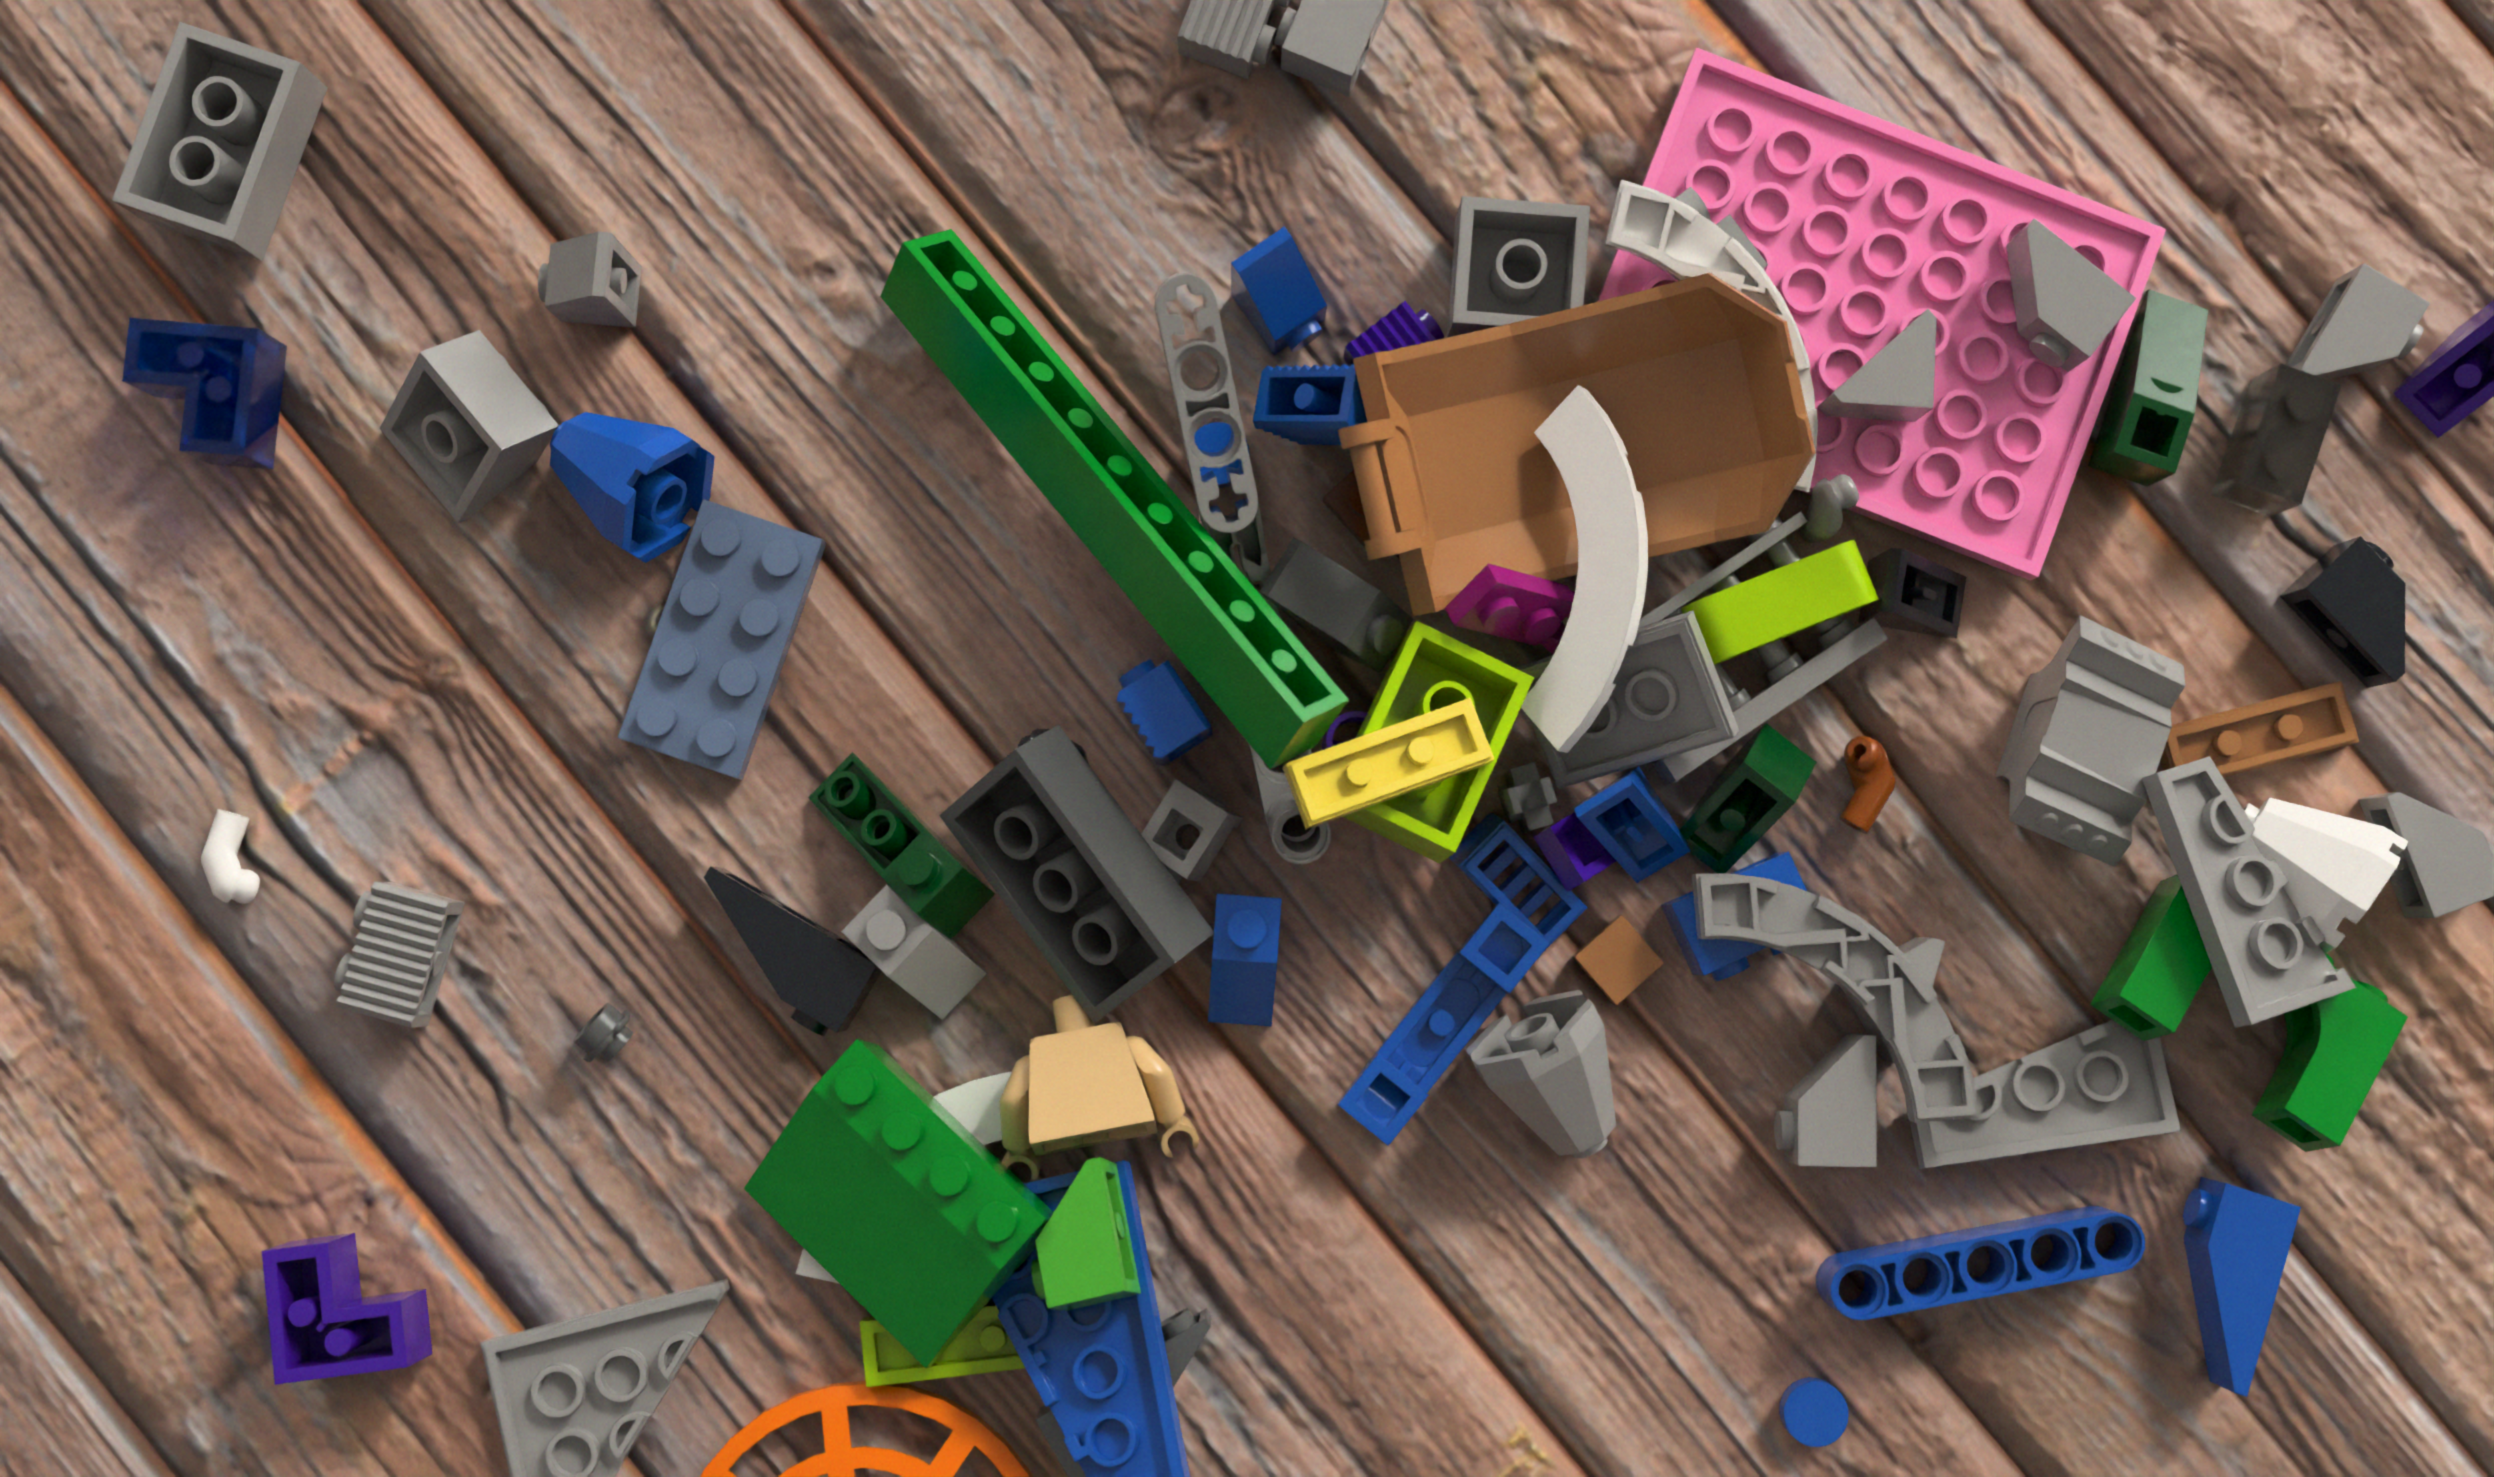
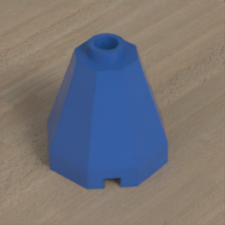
(632, 479)

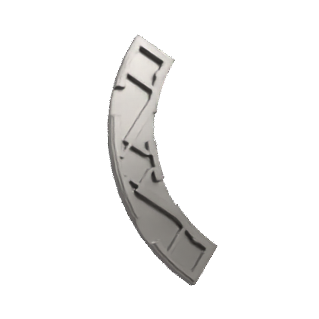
(1865, 966)

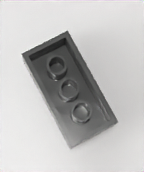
(1075, 872)

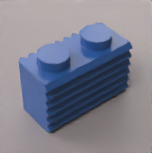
(1309, 403)
(1162, 711)

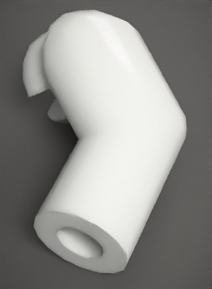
(221, 860)

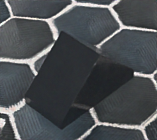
(1914, 594)

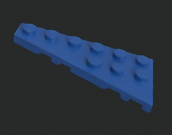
(1100, 1363)

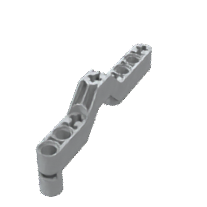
(1240, 528)

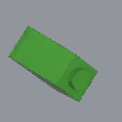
(1086, 1243)

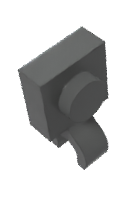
(1527, 797)

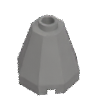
(1552, 1071)

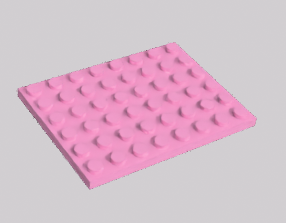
(1861, 241)

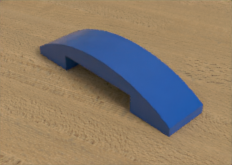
(1442, 1023)

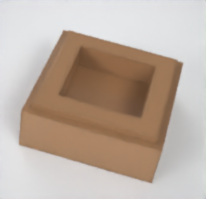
(1617, 959)

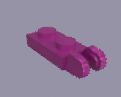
(1513, 606)

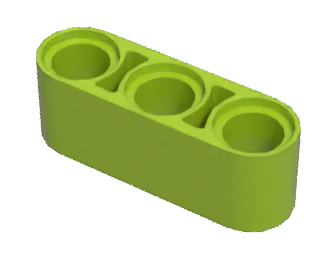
(1783, 601)

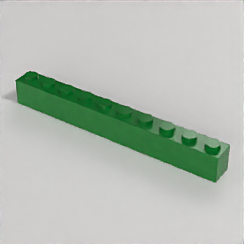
(1113, 499)

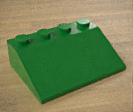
(898, 1200)

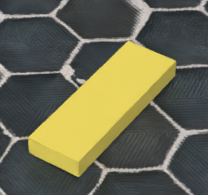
(1388, 763)

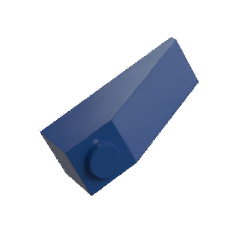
(2235, 1264)

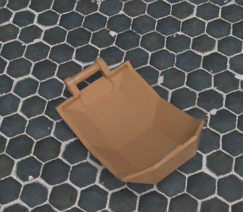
(1682, 369)

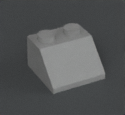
(467, 423)

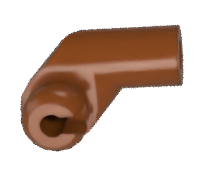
(1871, 780)

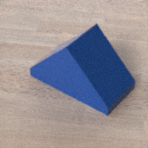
(1633, 825)

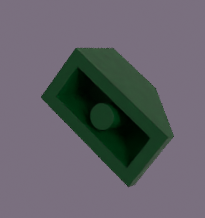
(1746, 799)

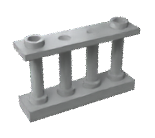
(1787, 673)

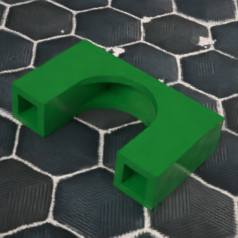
(2330, 1044)

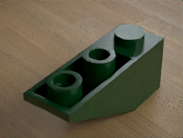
(2153, 392)
(901, 847)

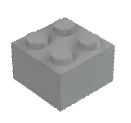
(1515, 261)

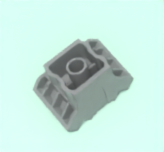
(2088, 739)

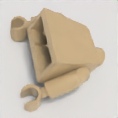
(1087, 1091)

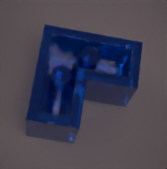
(227, 382)

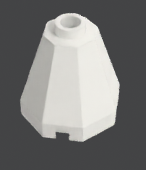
(2329, 860)

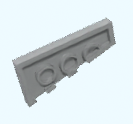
(2249, 926)
(2062, 1097)

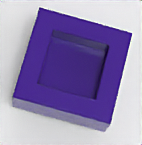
(1573, 851)

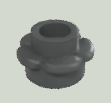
(604, 1033)

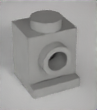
(1183, 808)

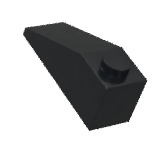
(800, 958)

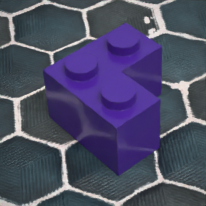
(324, 1323)

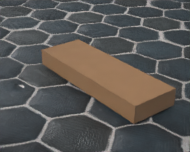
(2265, 731)

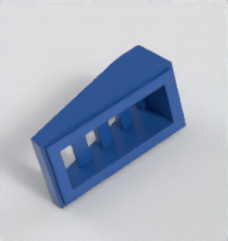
(1481, 843)

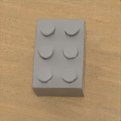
(220, 141)

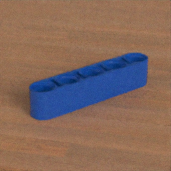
(2009, 1269)

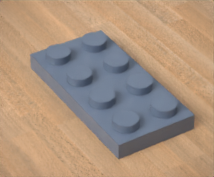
(722, 639)

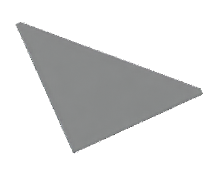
(586, 1386)

